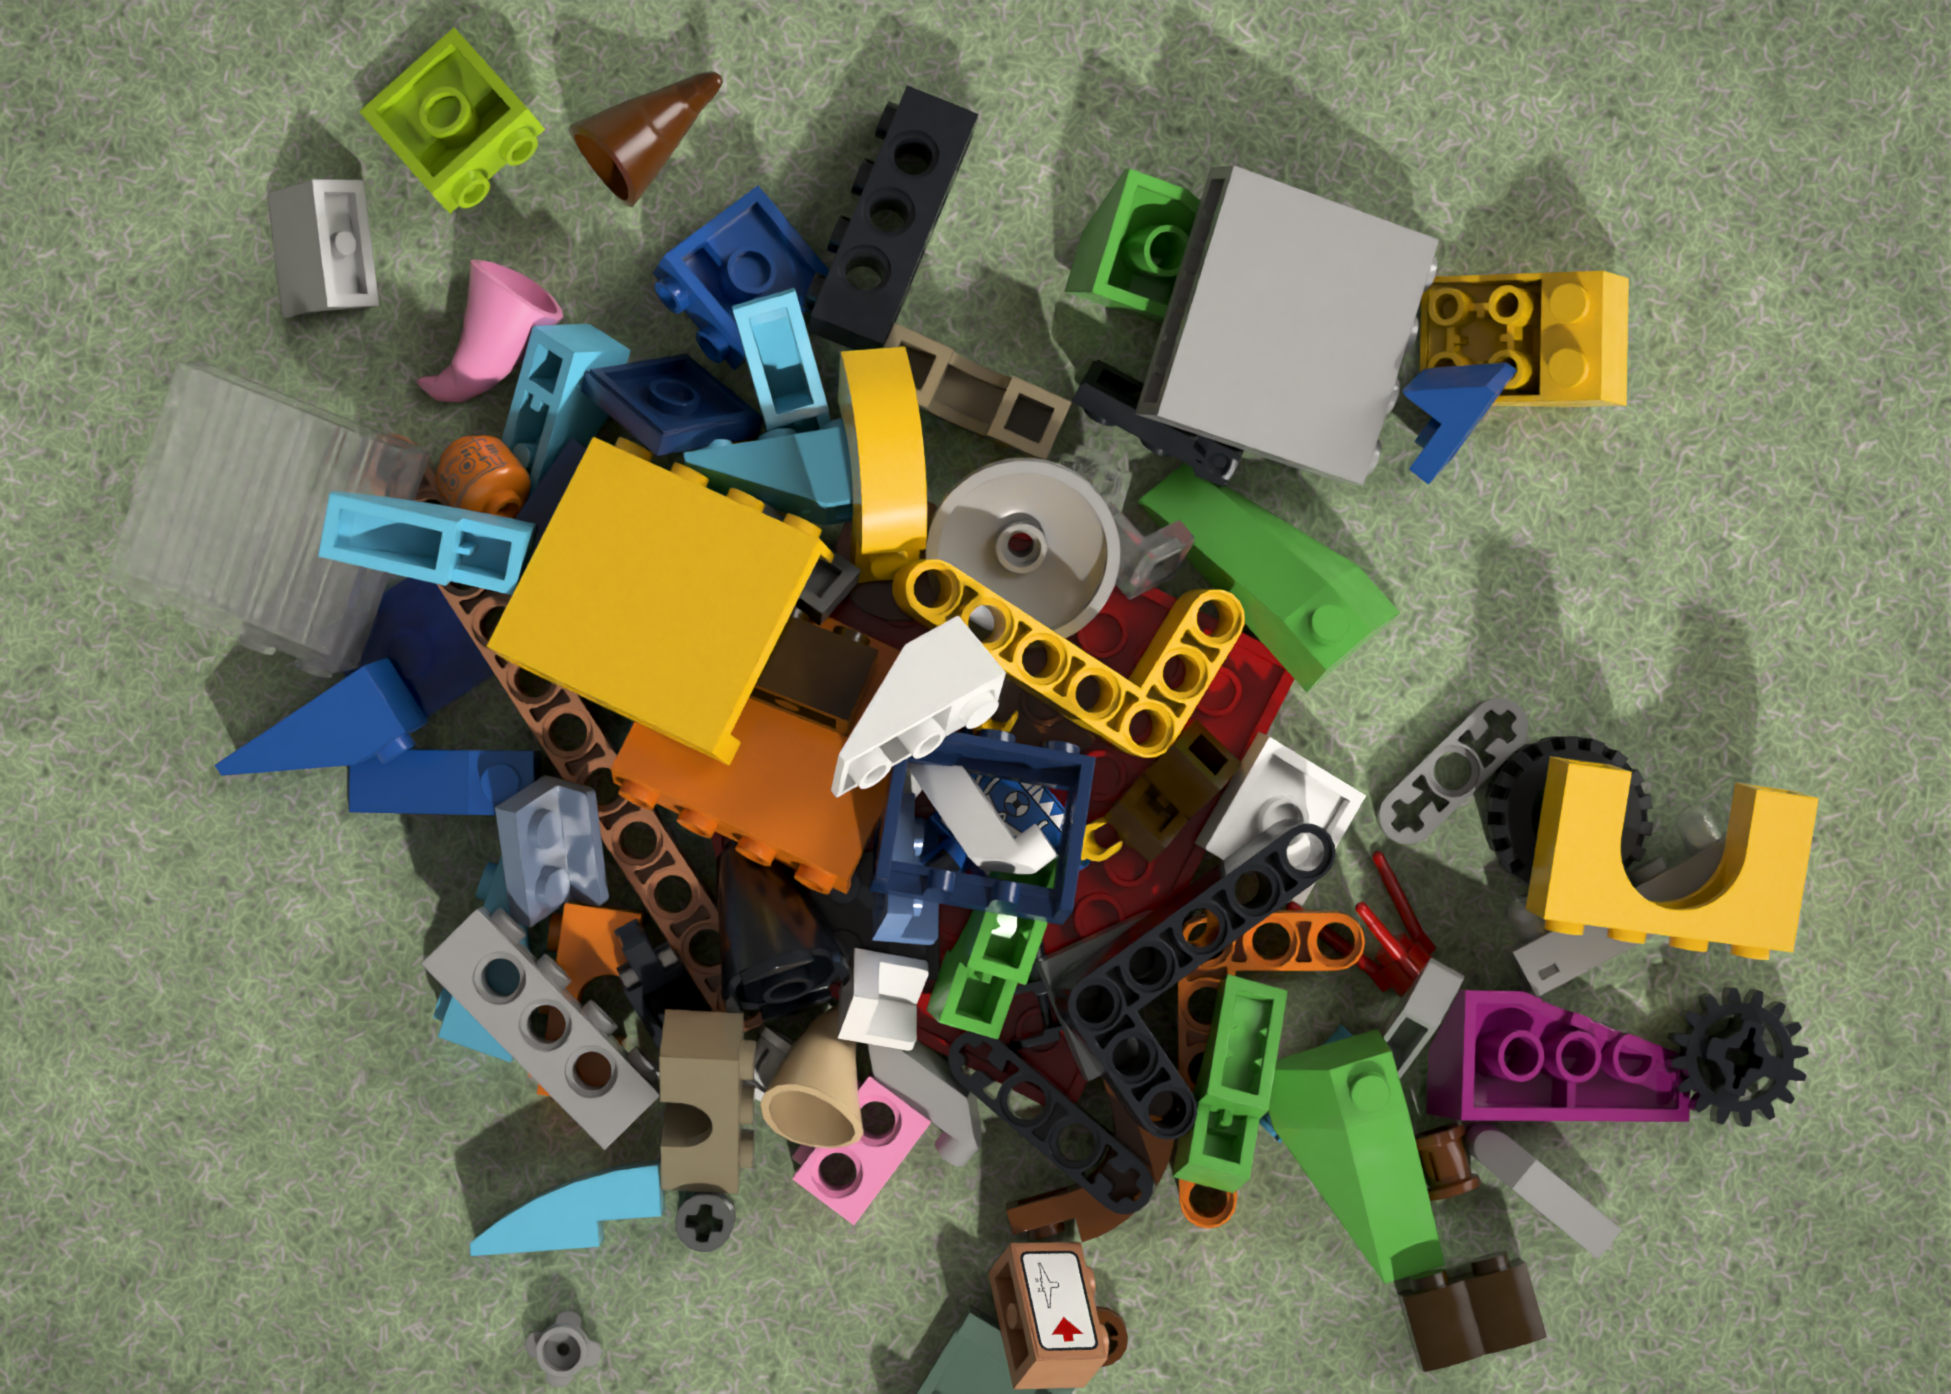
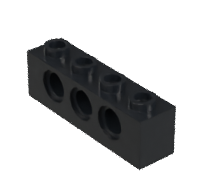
(939, 135)

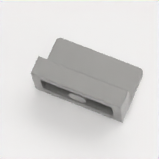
(323, 247)

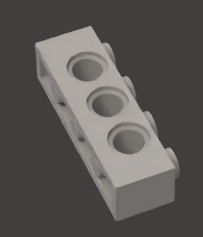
(462, 968)

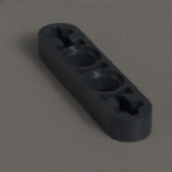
(1057, 1114)

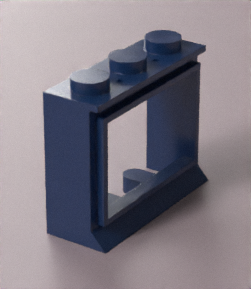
(995, 756)

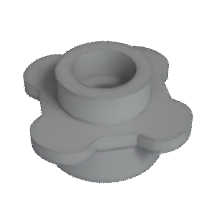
(561, 1367)

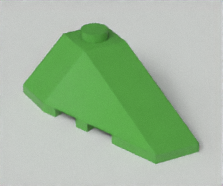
(1134, 246)
(1293, 590)
(1355, 1141)

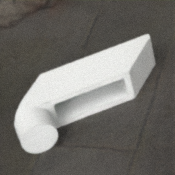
(978, 824)

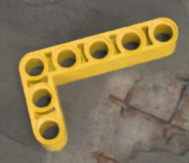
(1069, 664)

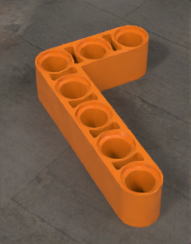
(1242, 956)

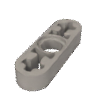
(1475, 726)

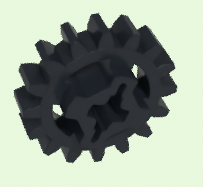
(1731, 1080)

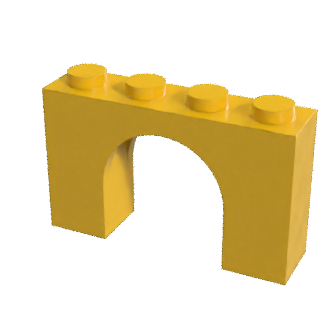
(1745, 903)

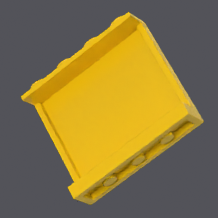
(658, 595)

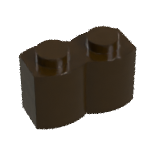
(1471, 1312)

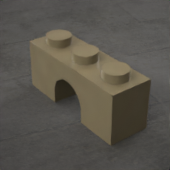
(980, 399)
(706, 1101)

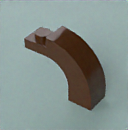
(1045, 1212)

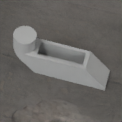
(1420, 1012)
(930, 1088)
(1541, 1187)

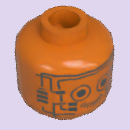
(482, 477)

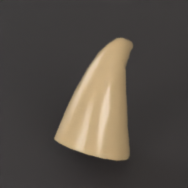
(816, 1089)

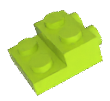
(453, 122)

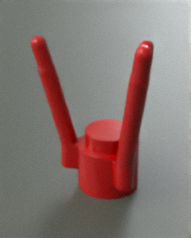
(1399, 956)

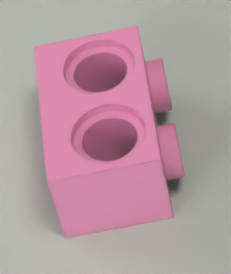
(873, 1155)

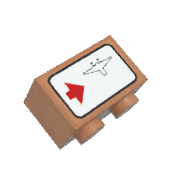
(1048, 1315)

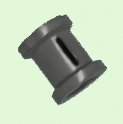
(689, 1230)

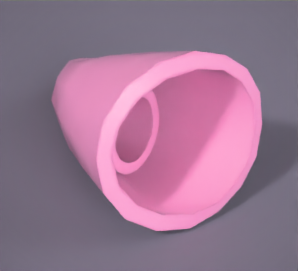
(495, 331)

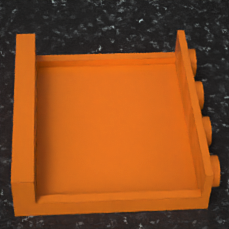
(771, 795)

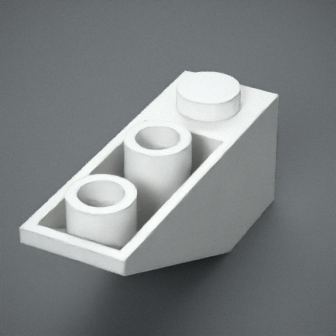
(929, 692)

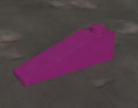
(1532, 1061)

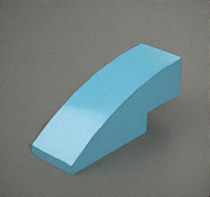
(781, 363)
(427, 541)
(575, 1211)

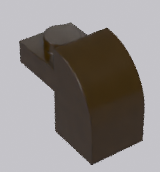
(1171, 791)

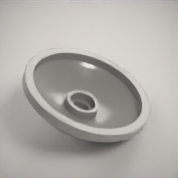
(1072, 551)

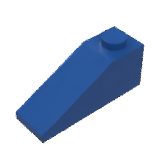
(345, 725)
(442, 781)

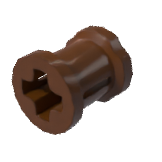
(1446, 1161)

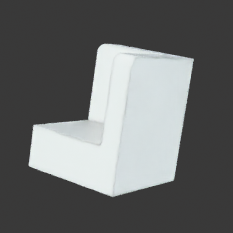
(881, 999)

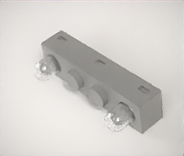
(1553, 958)

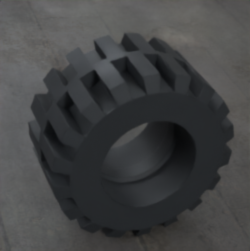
(1522, 780)

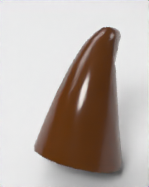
(637, 137)

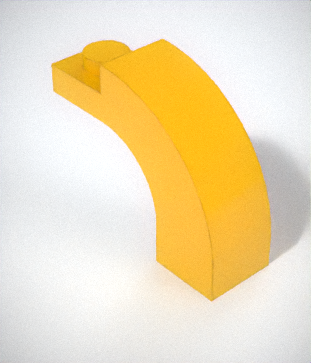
(885, 460)

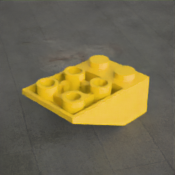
(1553, 327)

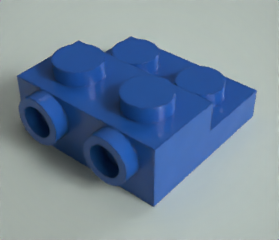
(731, 261)

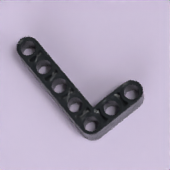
(1176, 959)

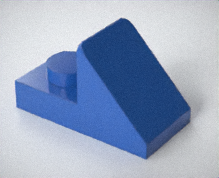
(1457, 402)

